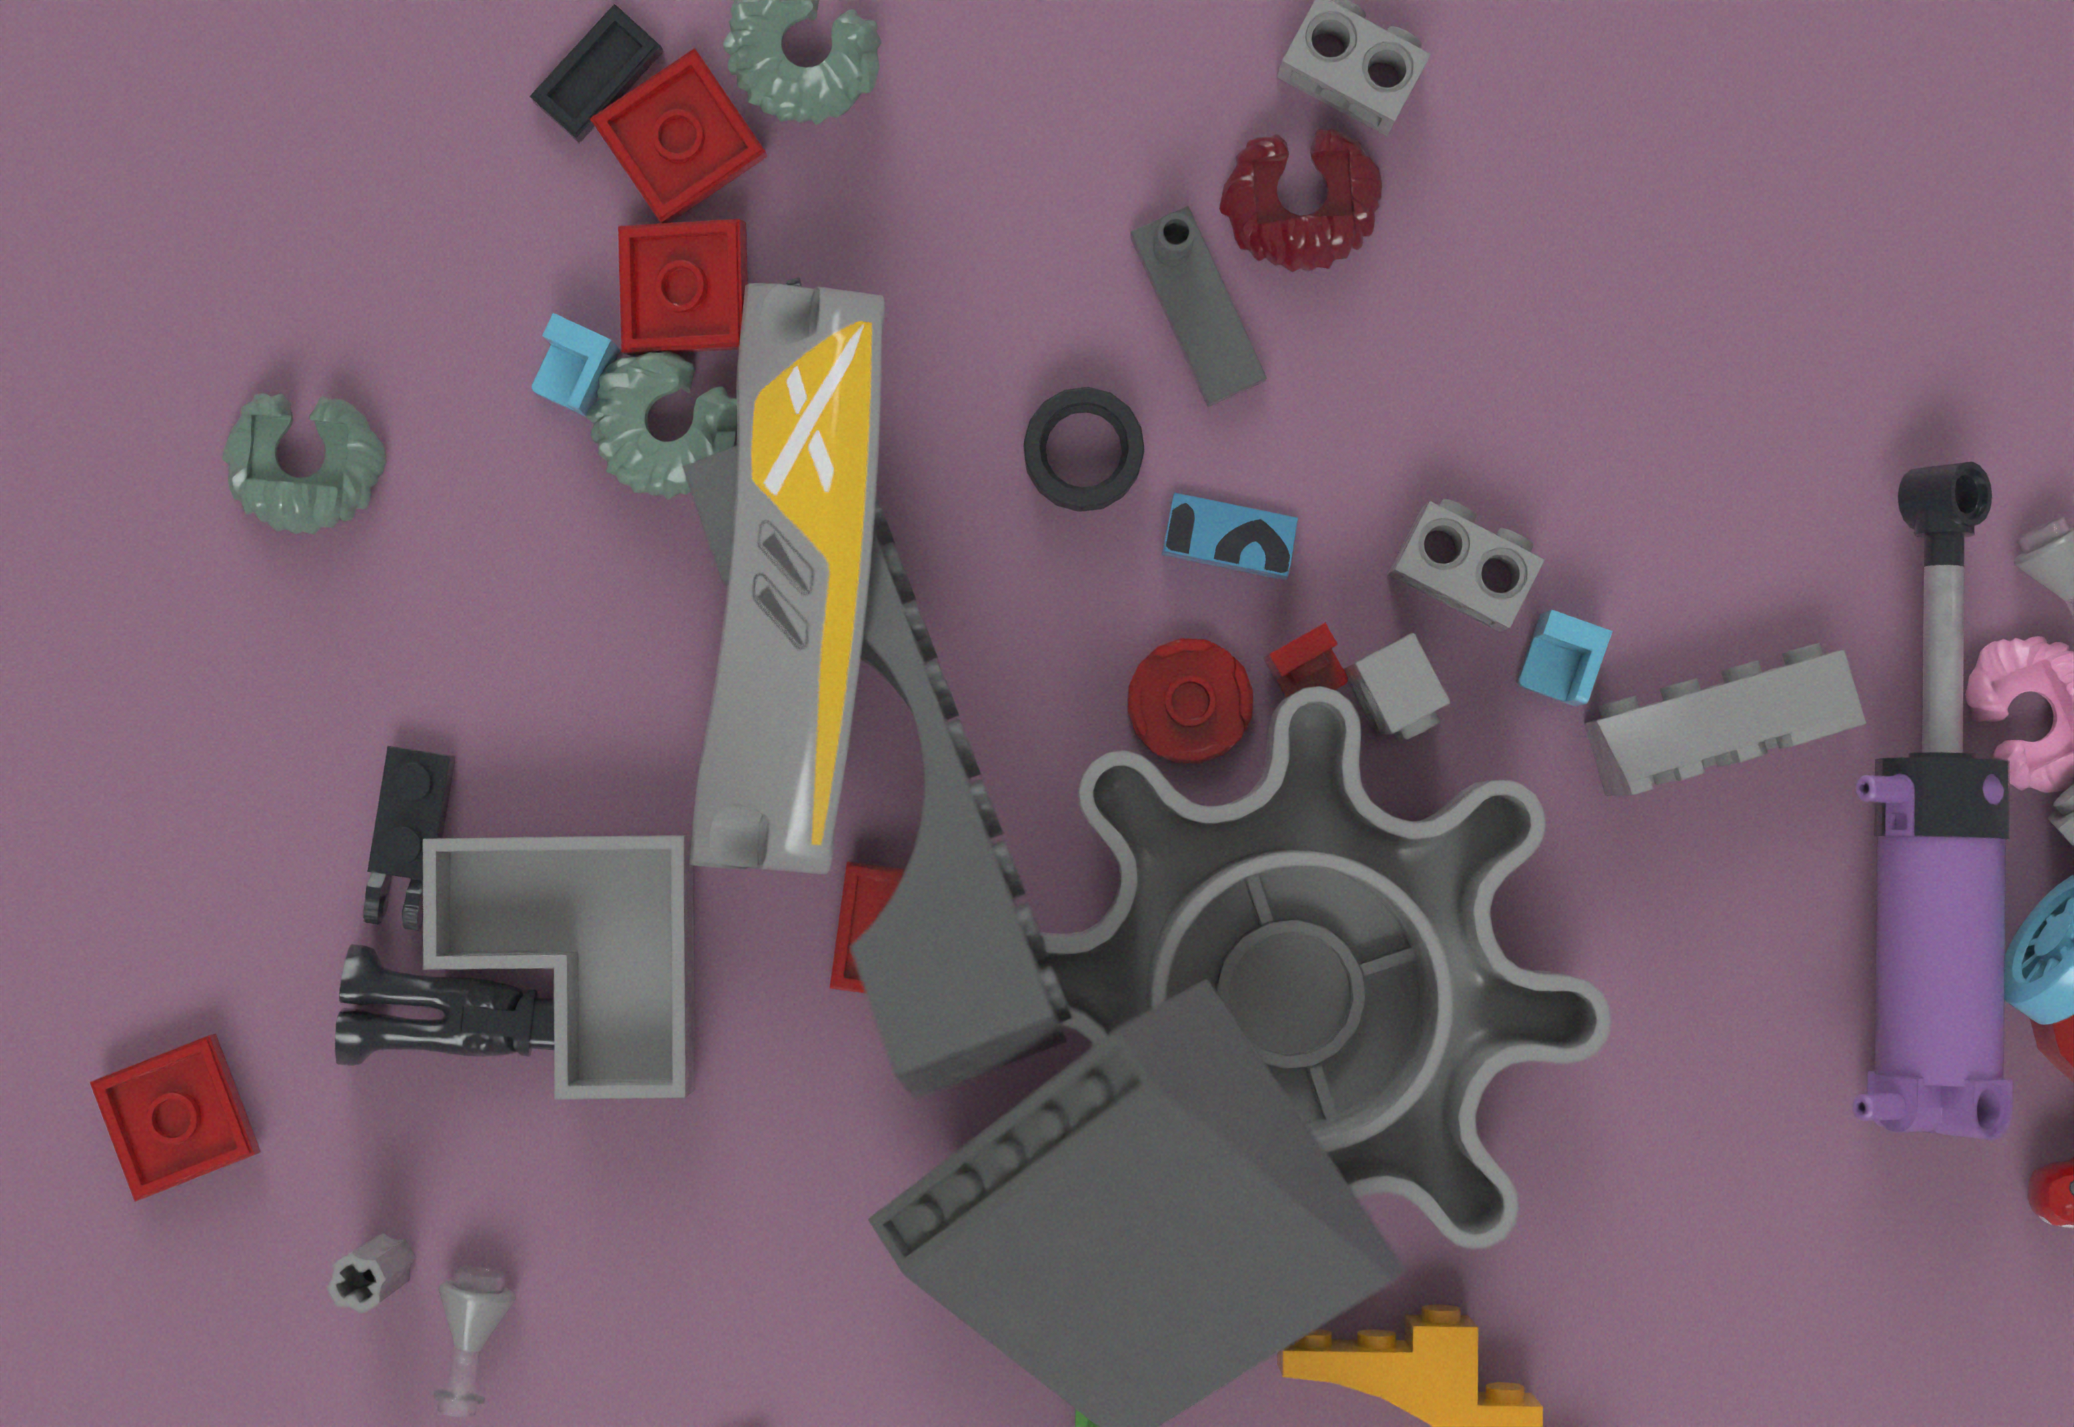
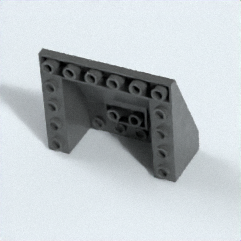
(1143, 1221)

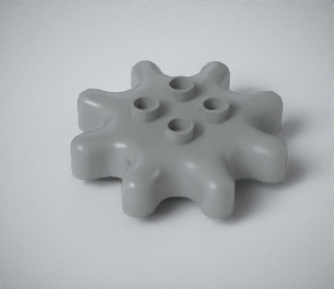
(1339, 949)

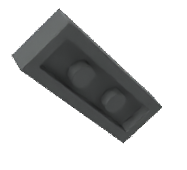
(1198, 306)

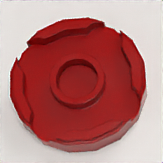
(1190, 701)

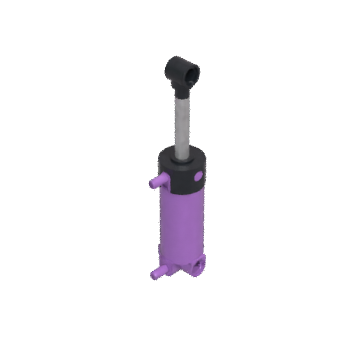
(1940, 865)

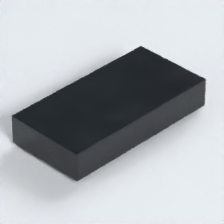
(596, 72)

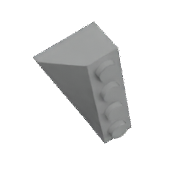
(1723, 722)

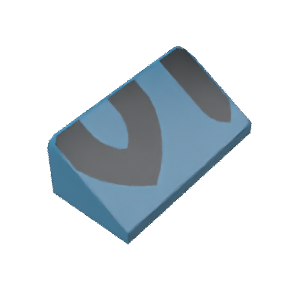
(1230, 536)

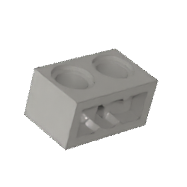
(1345, 79)
(1460, 581)
(1398, 689)

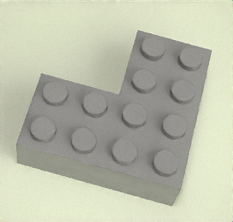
(611, 925)

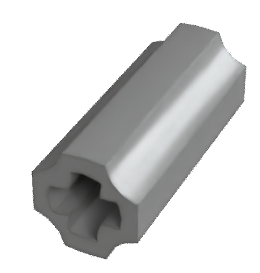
(355, 1284)

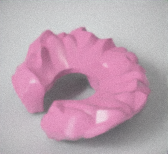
(2020, 667)

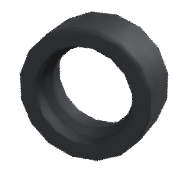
(1074, 402)

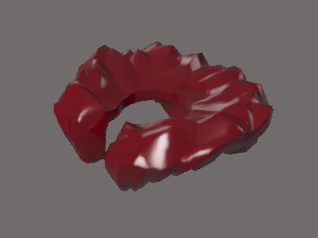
(1302, 240)

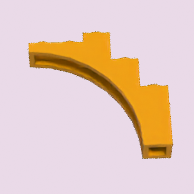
(1425, 1374)

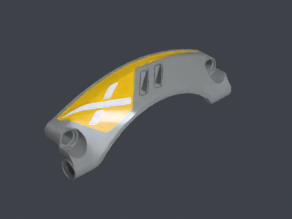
(794, 579)

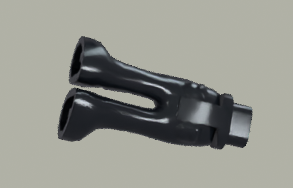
(477, 1020)

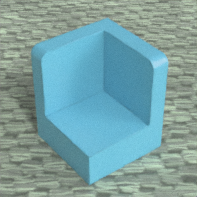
(573, 364)
(1564, 658)

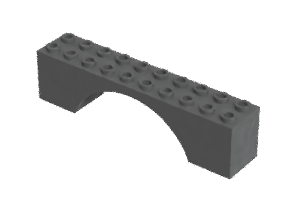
(951, 951)

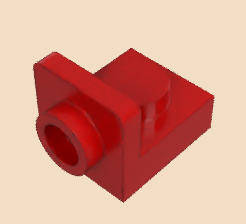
(1307, 663)

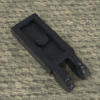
(408, 810)

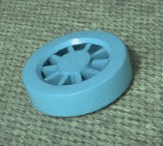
(2042, 959)

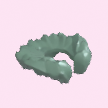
(794, 90)
(622, 431)
(303, 504)

